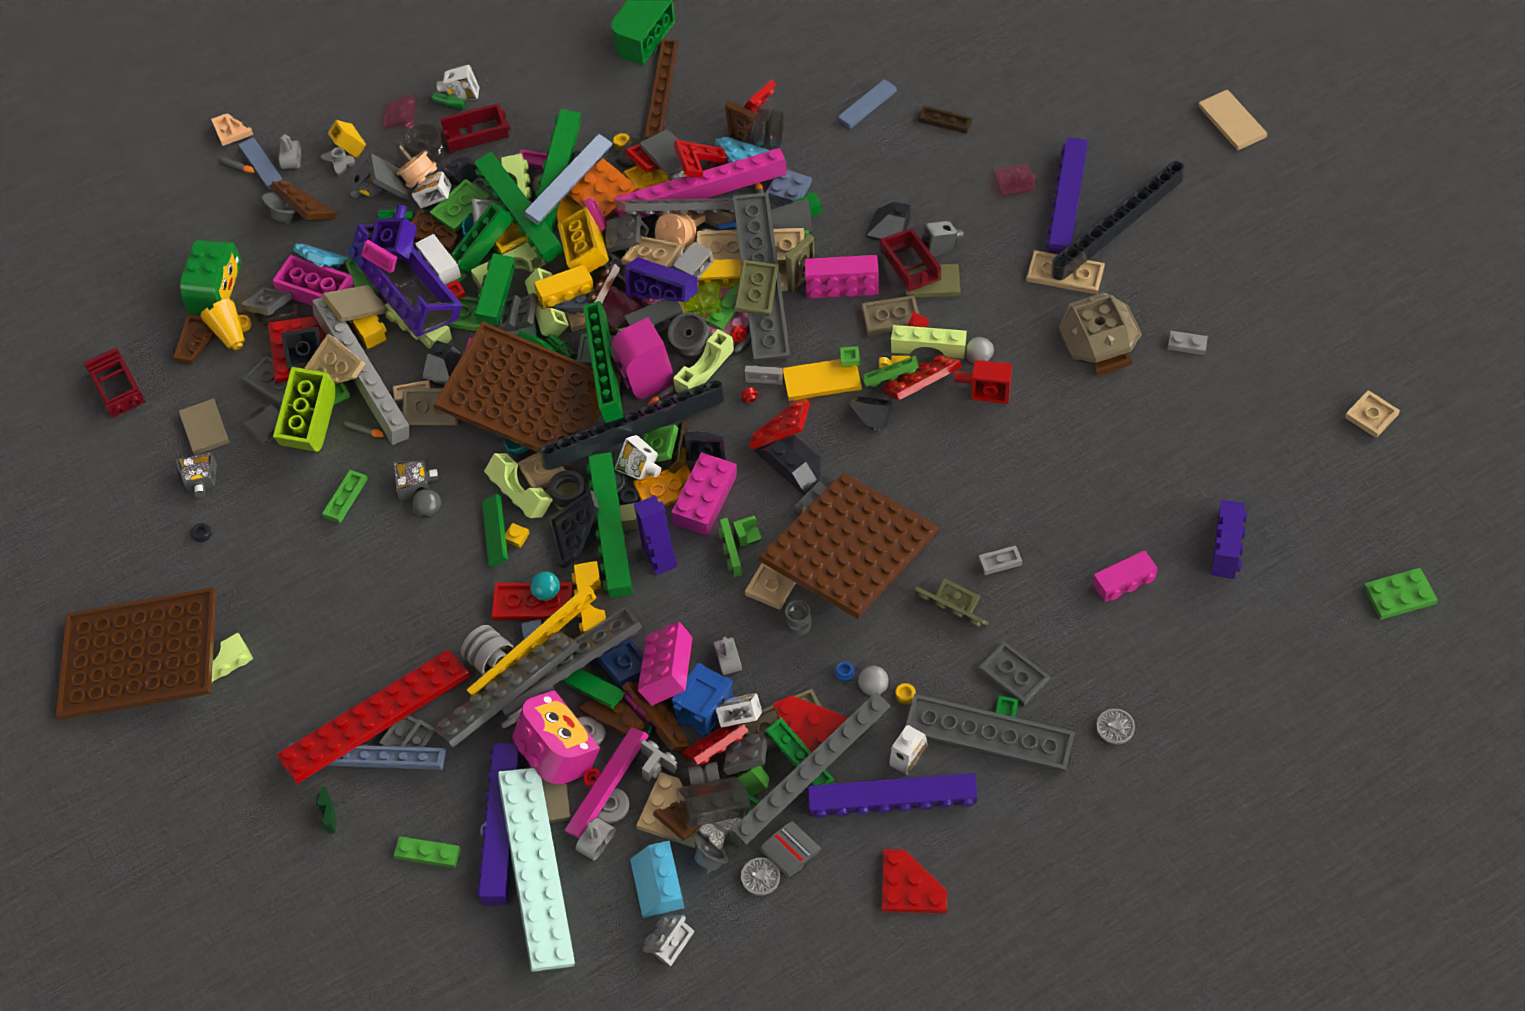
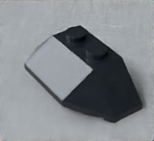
(793, 462)

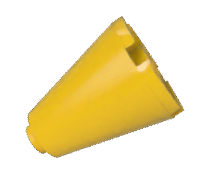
(225, 323)

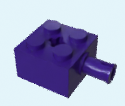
(395, 234)

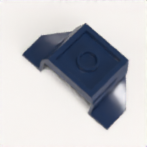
(622, 663)

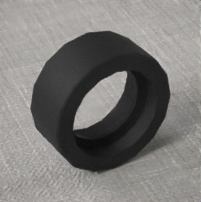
(564, 477)

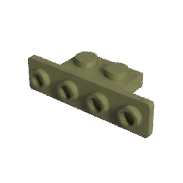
(957, 598)

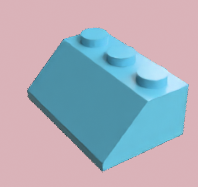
(656, 880)

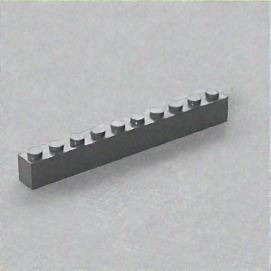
(808, 770)

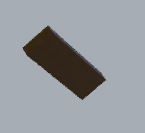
(945, 119)
(679, 453)

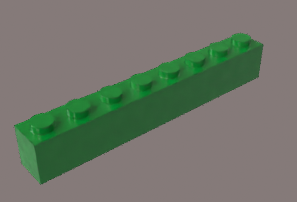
(559, 154)
(516, 203)
(602, 362)
(610, 526)

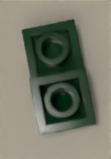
(327, 808)

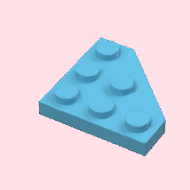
(738, 150)
(318, 256)

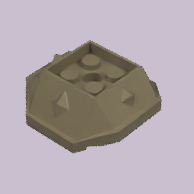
(1099, 328)

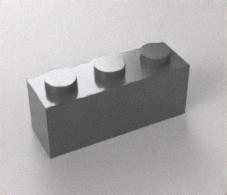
(659, 313)

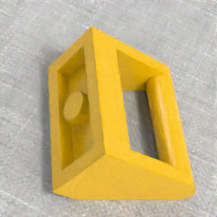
(509, 239)

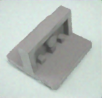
(656, 760)
(668, 938)

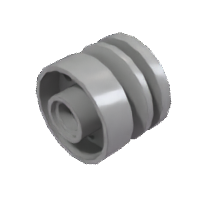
(485, 648)

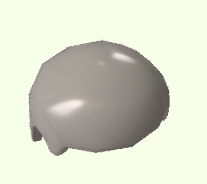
(979, 349)
(872, 680)

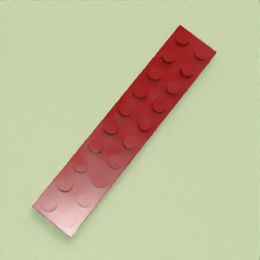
(372, 716)

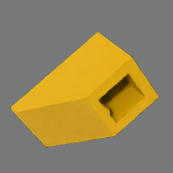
(347, 137)

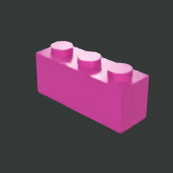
(1125, 576)

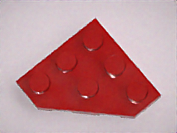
(782, 425)
(808, 721)
(909, 886)

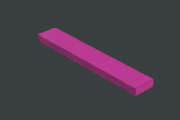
(606, 782)

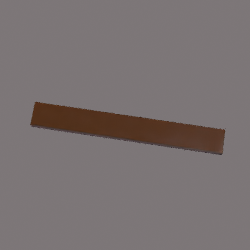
(661, 87)

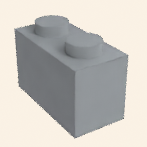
(694, 260)

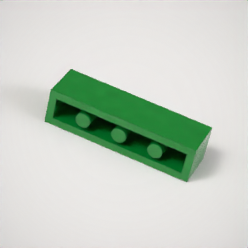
(481, 237)
(495, 289)

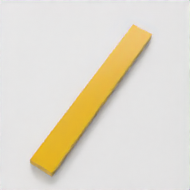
(539, 636)

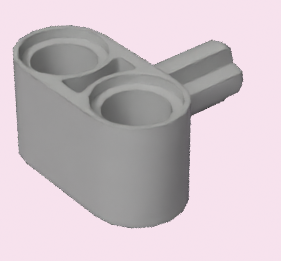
(289, 153)
(727, 656)
(595, 838)

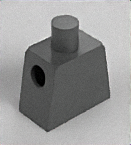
(940, 237)

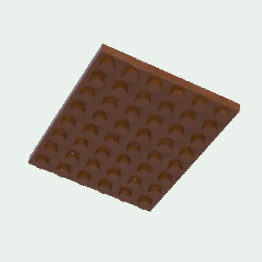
(520, 390)
(849, 545)
(137, 653)

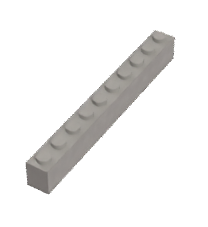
(368, 380)

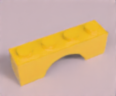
(589, 575)

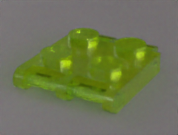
(706, 298)

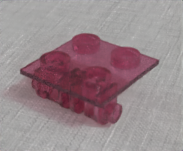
(401, 112)
(1015, 178)
(617, 306)

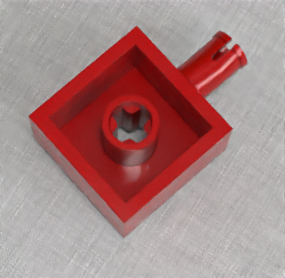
(988, 380)

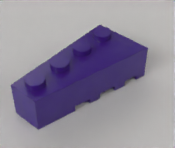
(658, 281)
(655, 534)
(1228, 539)

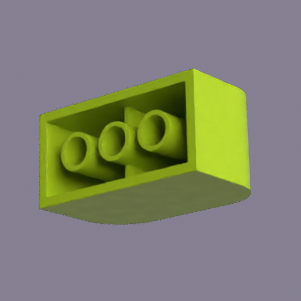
(305, 410)

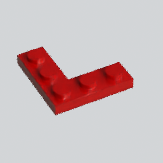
(691, 153)

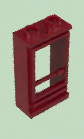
(453, 123)
(902, 241)
(124, 401)

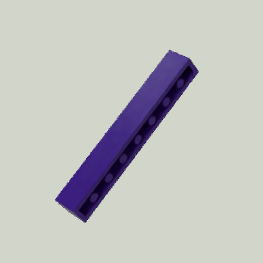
(1068, 195)
(892, 794)
(496, 850)

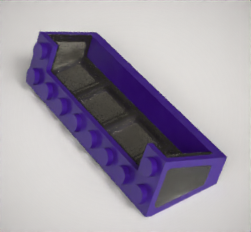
(410, 289)

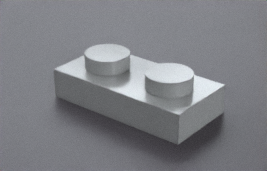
(1187, 342)
(763, 375)
(1000, 560)

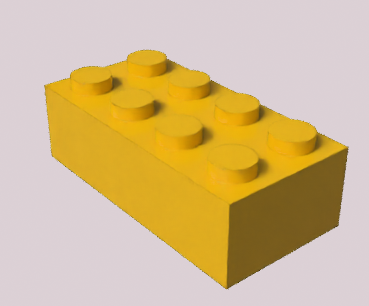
(582, 241)

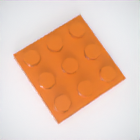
(602, 184)

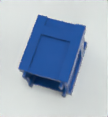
(702, 696)

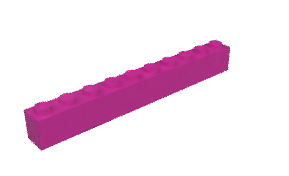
(714, 180)

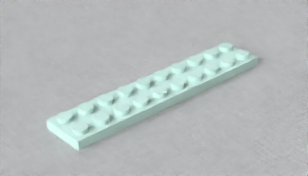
(535, 870)

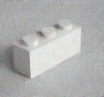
(438, 259)

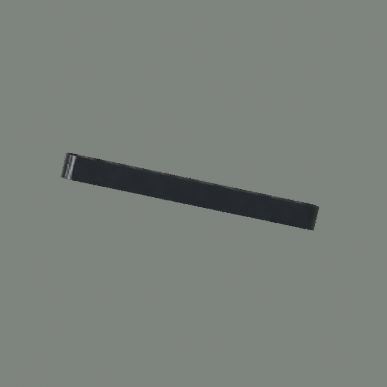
(1117, 220)
(634, 423)

